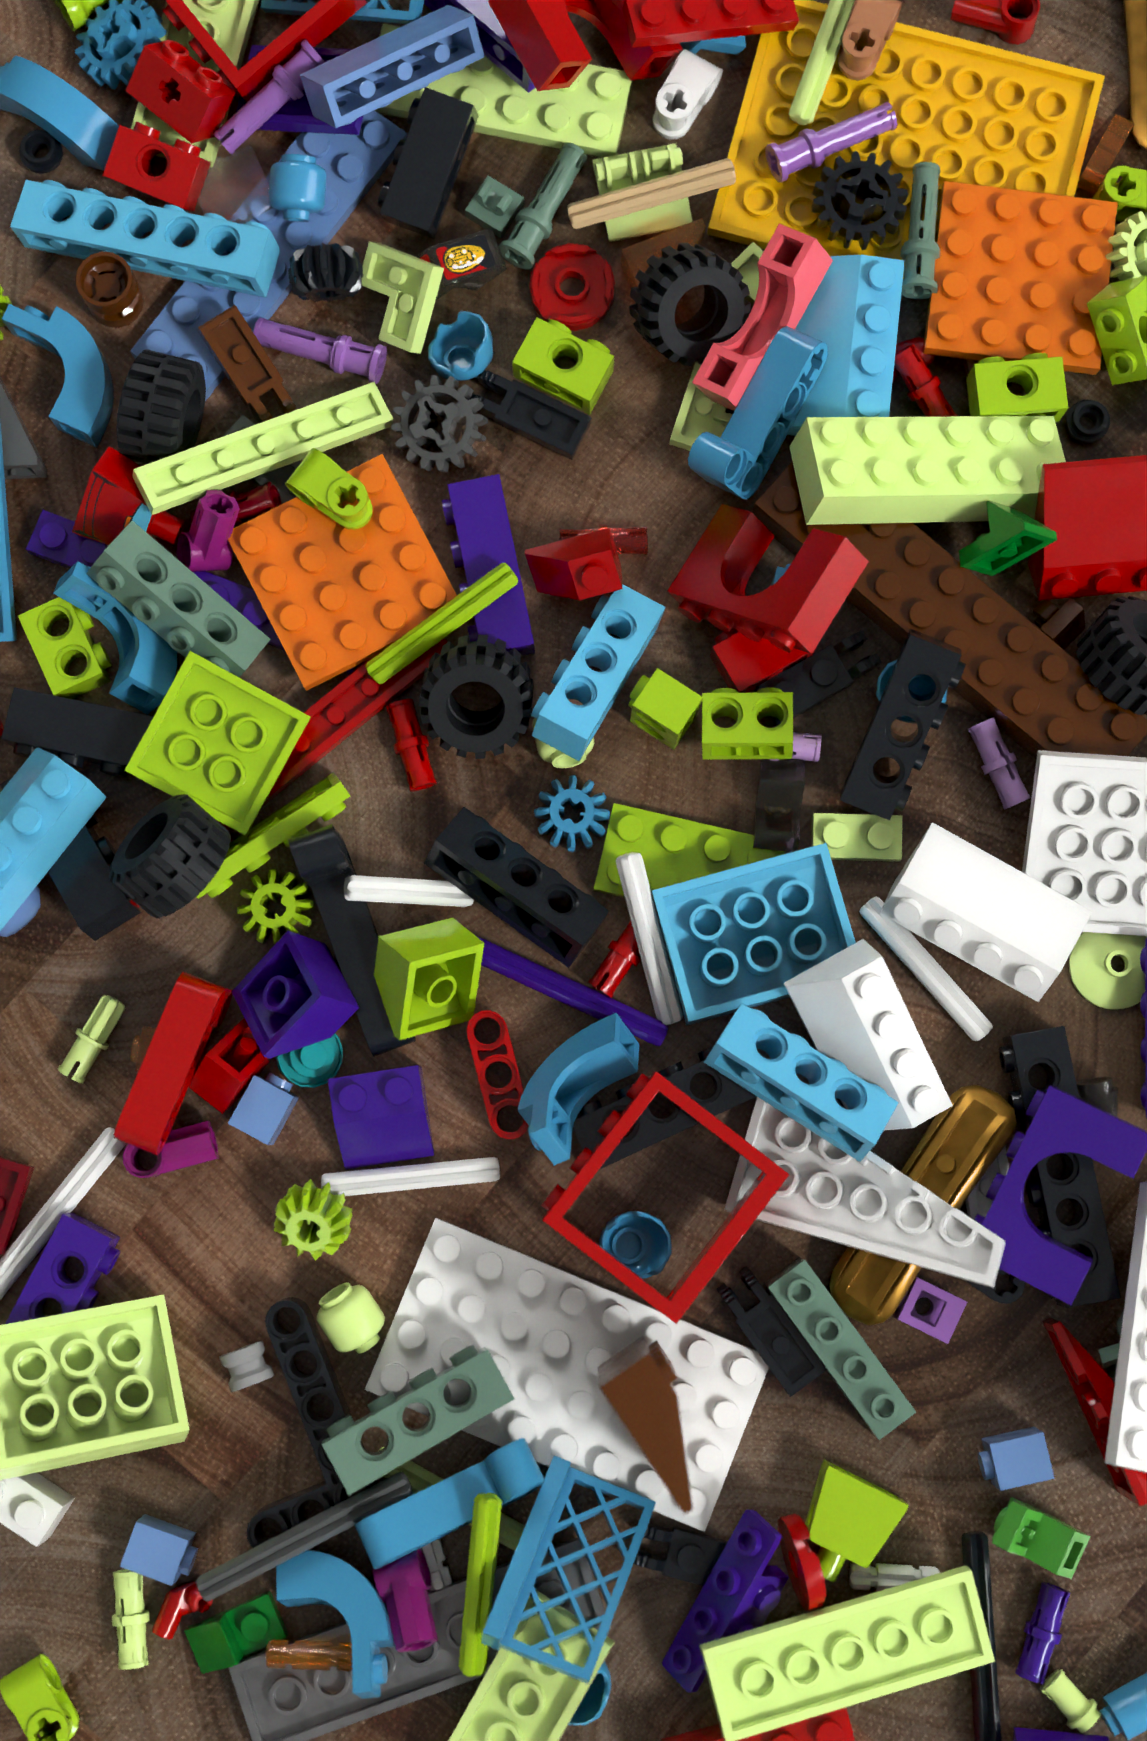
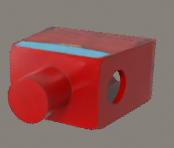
(115, 501)

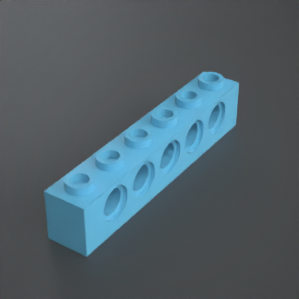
(244, 270)

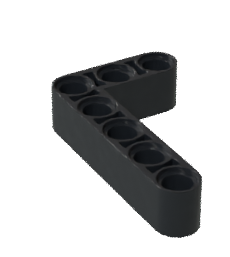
(350, 927)
(303, 1387)

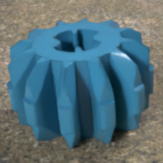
(577, 799)

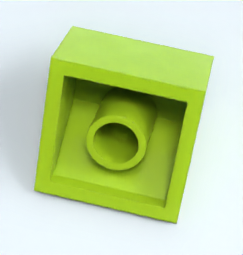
(428, 976)

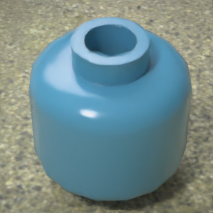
(297, 187)

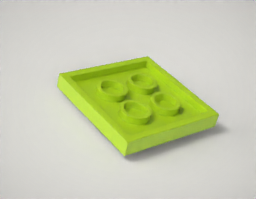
(218, 742)

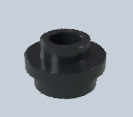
(35, 141)
(1092, 410)

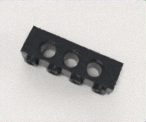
(918, 656)
(494, 885)
(650, 1129)

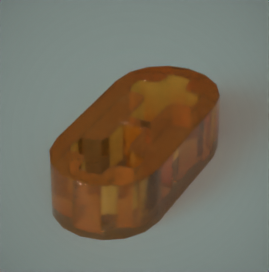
(1105, 154)

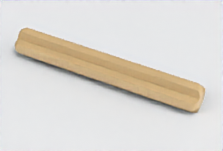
(651, 193)

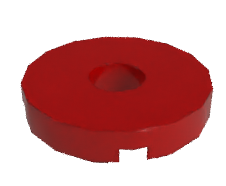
(572, 262)
(801, 1562)

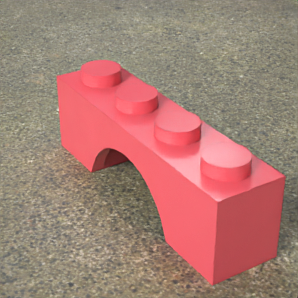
(787, 282)

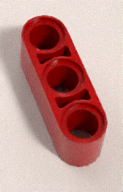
(484, 1056)

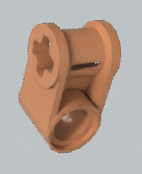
(866, 35)

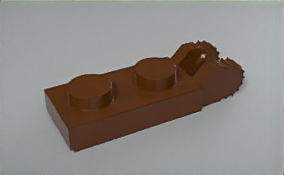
(245, 362)

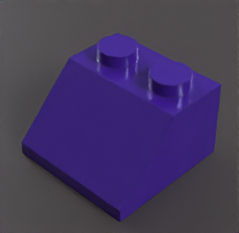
(294, 996)
(381, 1116)

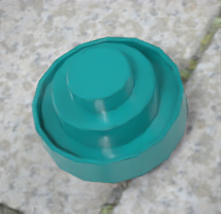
(312, 1064)

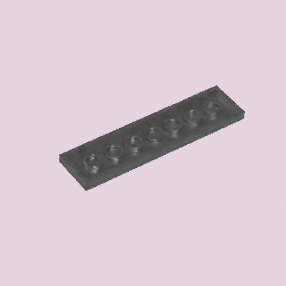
(310, 1703)

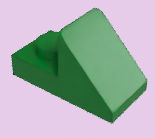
(1010, 540)
(236, 1632)

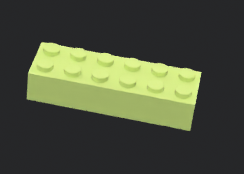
(920, 467)

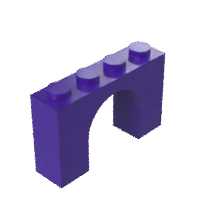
(1058, 1126)

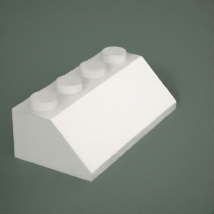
(985, 912)
(863, 1022)

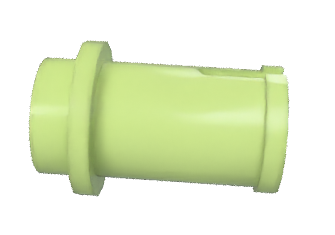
(1070, 1701)

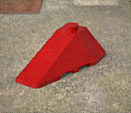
(1095, 1397)

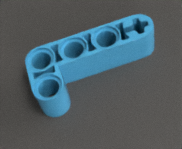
(763, 415)
(448, 1504)

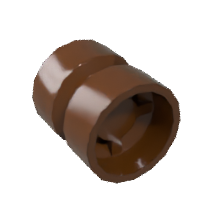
(109, 289)

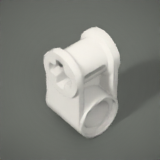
(685, 93)

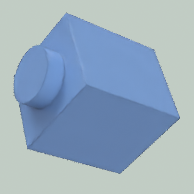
(264, 1108)
(1015, 1458)
(159, 1550)

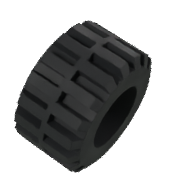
(668, 281)
(160, 407)
(1116, 653)
(476, 729)
(170, 856)

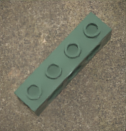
(176, 602)
(840, 1348)
(360, 1467)

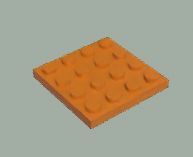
(1018, 275)
(338, 589)

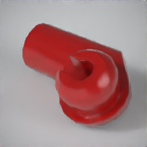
(177, 1603)

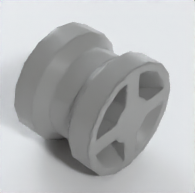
(246, 1366)

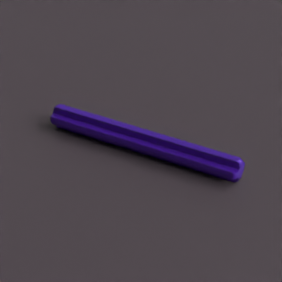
(571, 992)

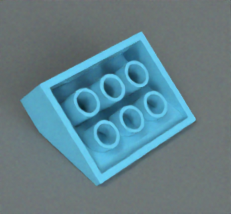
(858, 321)
(751, 930)

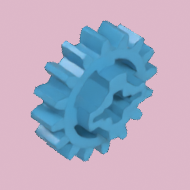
(118, 40)

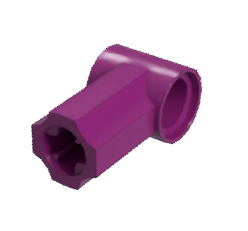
(207, 541)
(182, 1149)
(404, 1590)

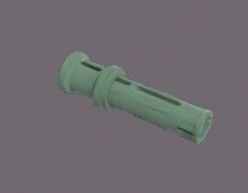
(535, 221)
(921, 246)

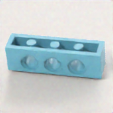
(573, 726)
(810, 1104)

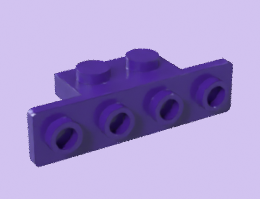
(732, 1600)

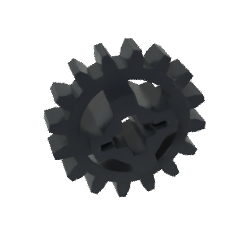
(879, 205)

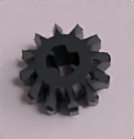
(325, 272)

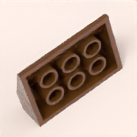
(644, 1398)

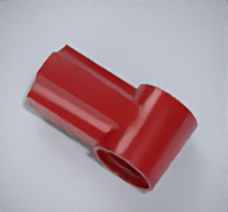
(996, 16)

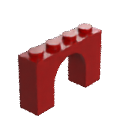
(554, 49)
(787, 613)

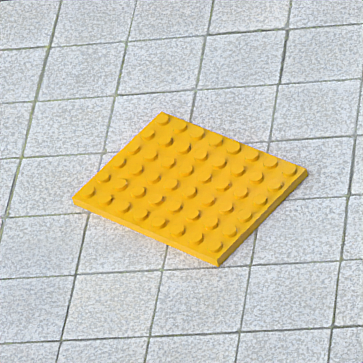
(956, 104)

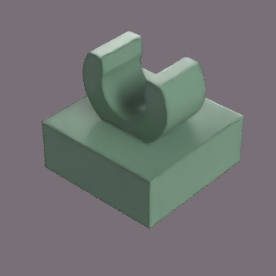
(494, 206)

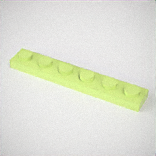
(261, 448)

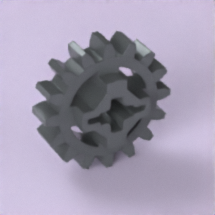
(455, 416)

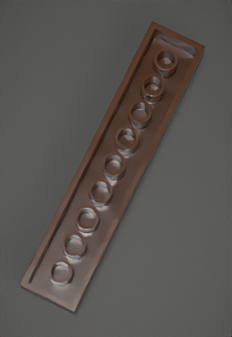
(1010, 664)

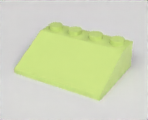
(88, 1387)

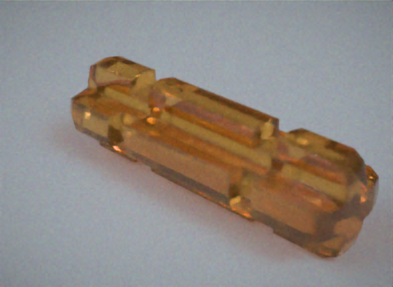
(309, 1655)

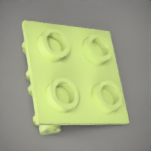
(638, 167)

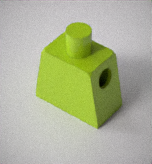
(850, 1518)

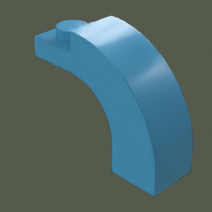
(58, 109)
(87, 390)
(145, 658)
(571, 1077)
(329, 1581)

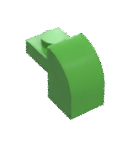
(1039, 1538)

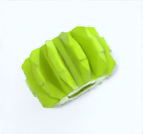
(267, 892)
(313, 1219)

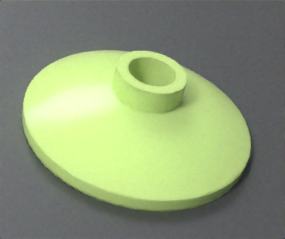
(1093, 973)

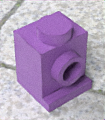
(943, 1312)

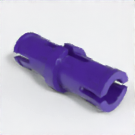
(1042, 1633)

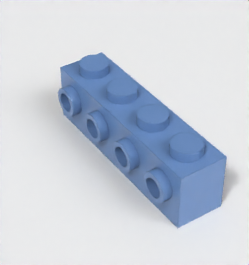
(392, 66)

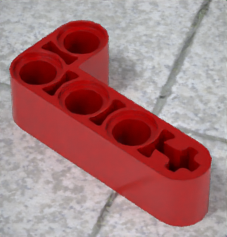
(171, 1061)

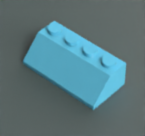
(38, 820)

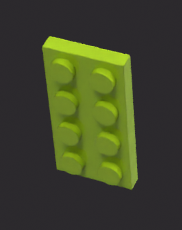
(289, 821)
(671, 848)

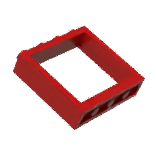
(255, 74)
(724, 1239)

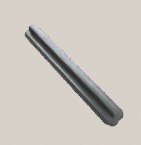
(303, 1536)

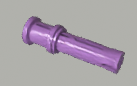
(269, 99)
(813, 146)
(338, 352)

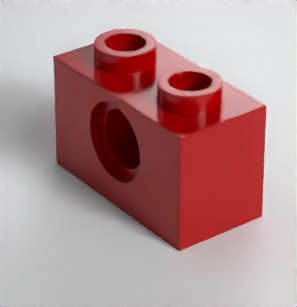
(131, 166)

